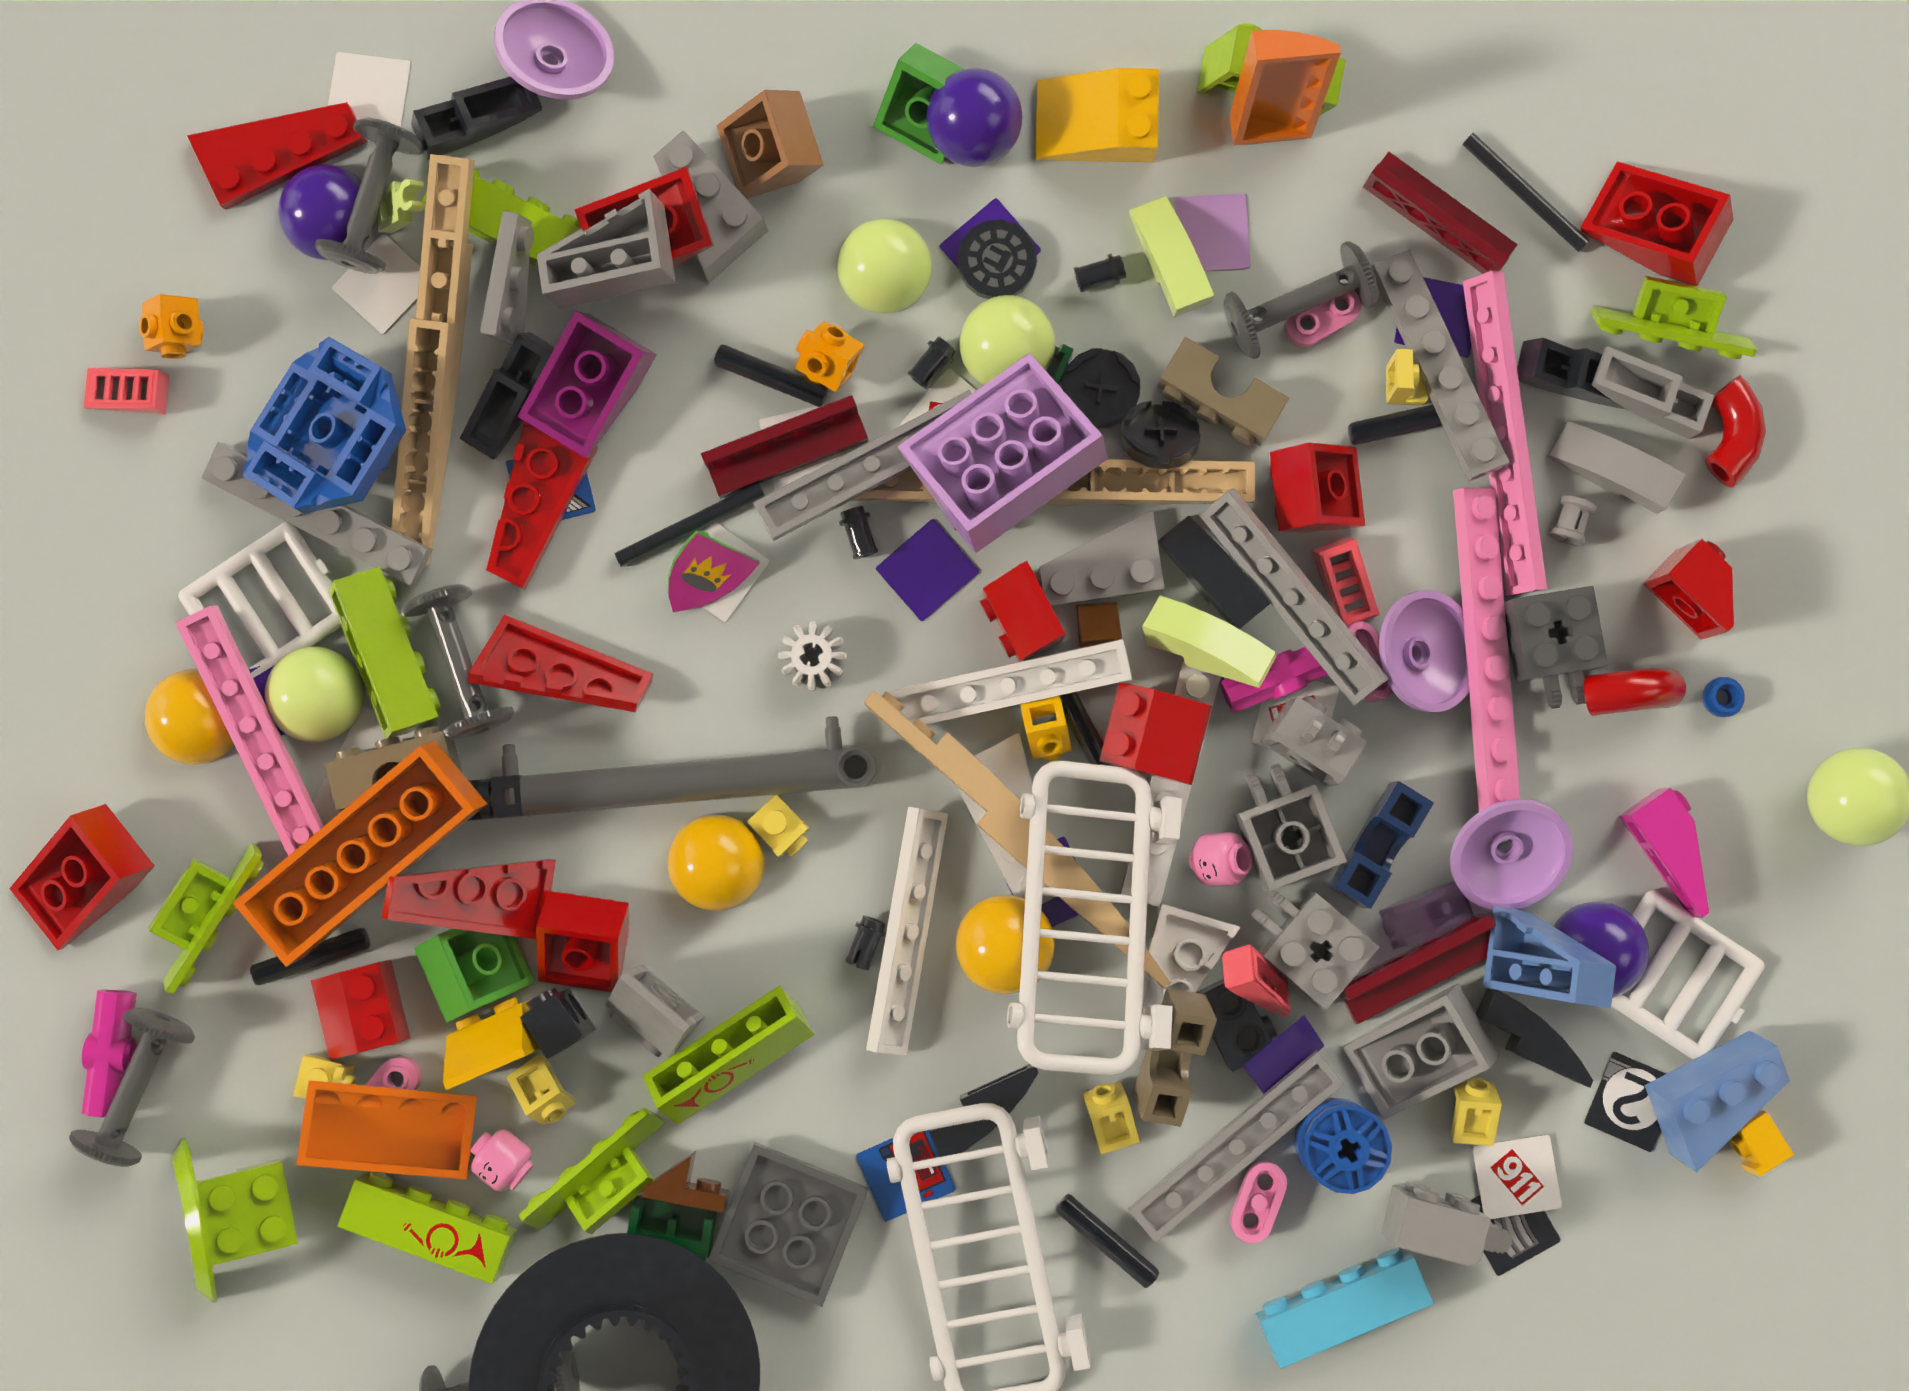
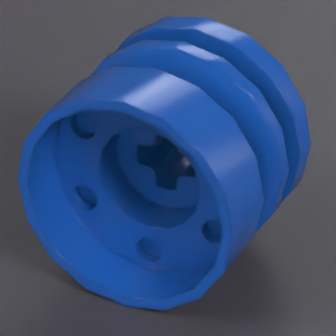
(1319, 1140)

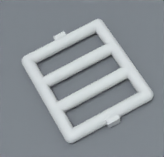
(256, 554)
(1719, 946)

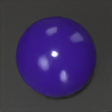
(974, 117)
(317, 206)
(1612, 935)

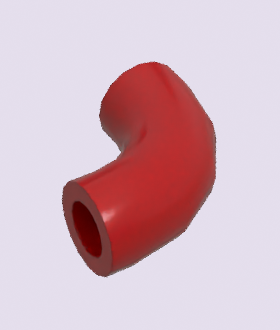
(1742, 432)
(1633, 690)

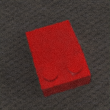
(683, 211)
(1660, 221)
(81, 874)

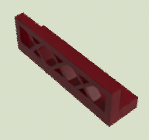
(1439, 215)
(785, 446)
(1418, 968)

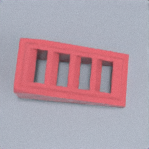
(155, 397)
(1332, 586)
(1256, 980)

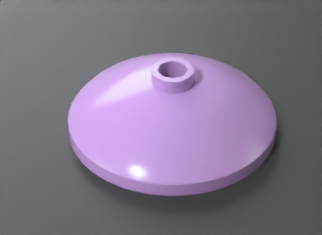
(553, 48)
(1425, 651)
(1520, 869)

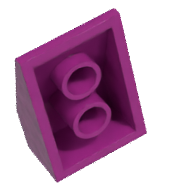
(586, 383)

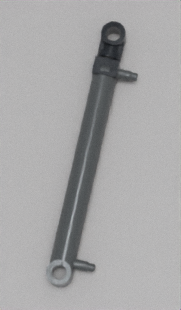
(670, 782)

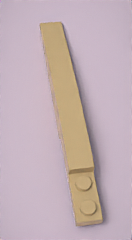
(434, 349)
(1117, 484)
(1004, 821)

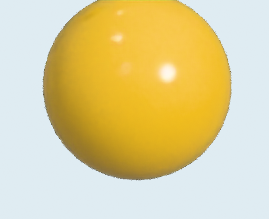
(185, 720)
(716, 862)
(992, 942)

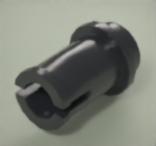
(1100, 273)
(932, 362)
(858, 532)
(865, 942)

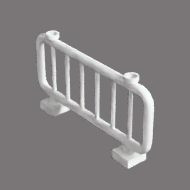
(1164, 822)
(1015, 1146)

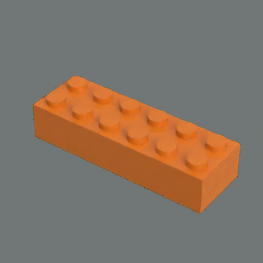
(358, 852)

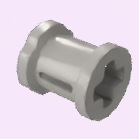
(1572, 520)

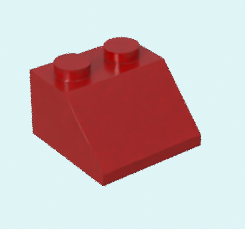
(1316, 488)
(1696, 588)
(1021, 613)
(1155, 733)
(581, 941)
(360, 1009)

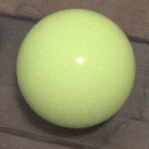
(884, 265)
(1003, 333)
(314, 694)
(1859, 796)

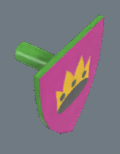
(706, 572)

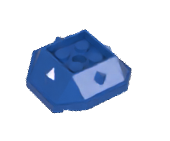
(325, 430)

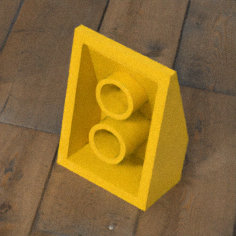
(1098, 116)
(487, 1043)

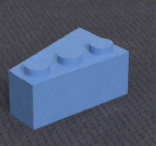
(1544, 962)
(1716, 1096)

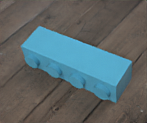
(1344, 1307)

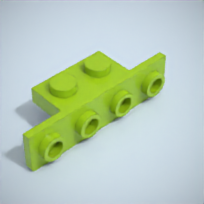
(1677, 314)
(196, 909)
(601, 1181)

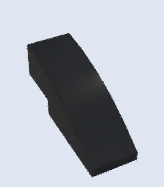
(473, 115)
(1561, 370)
(507, 390)
(1213, 573)
(1532, 1036)
(1003, 1091)

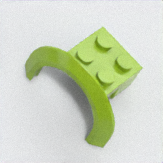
(232, 1214)

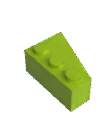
(1225, 58)

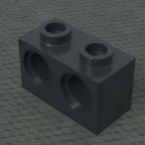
(556, 1021)
(1230, 1024)

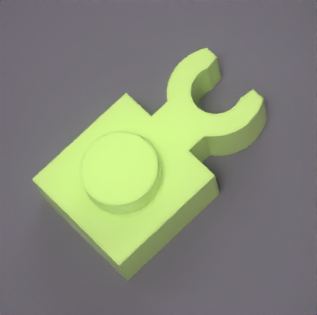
(398, 205)

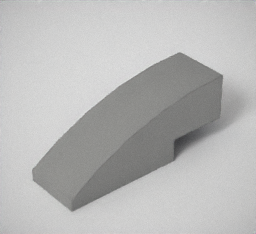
(1652, 393)
(1617, 466)

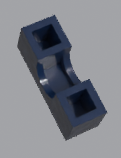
(1379, 841)

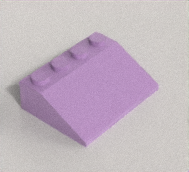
(1004, 452)

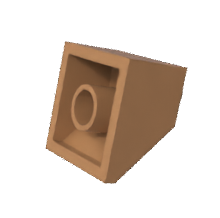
(770, 143)

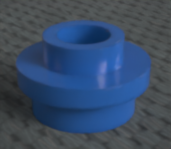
(1734, 692)

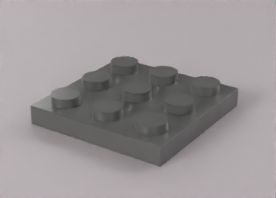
(788, 1224)

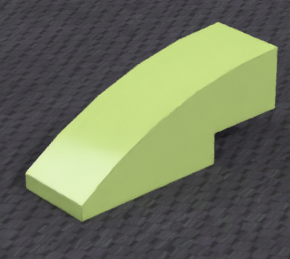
(1171, 256)
(1207, 642)

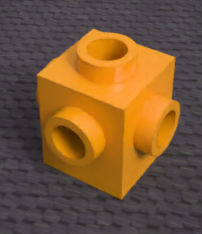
(171, 325)
(828, 355)

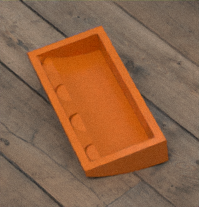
(1281, 86)
(386, 1130)

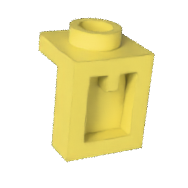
(1403, 380)
(780, 827)
(322, 1069)
(540, 1091)
(1475, 1112)
(1111, 1117)

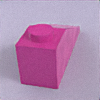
(1671, 843)

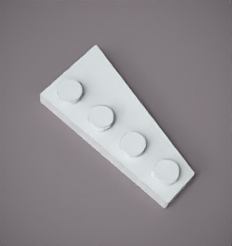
(1010, 766)

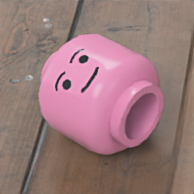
(1220, 859)
(501, 1160)

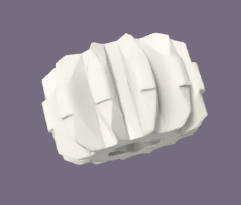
(826, 658)

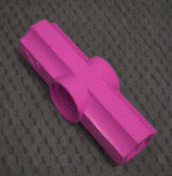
(1287, 674)
(107, 1050)

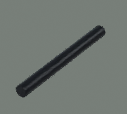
(1525, 192)
(689, 524)

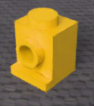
(1049, 738)
(1761, 1145)

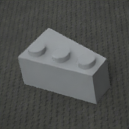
(728, 214)
(612, 257)

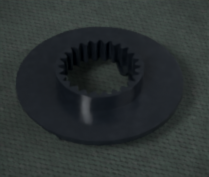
(612, 1280)

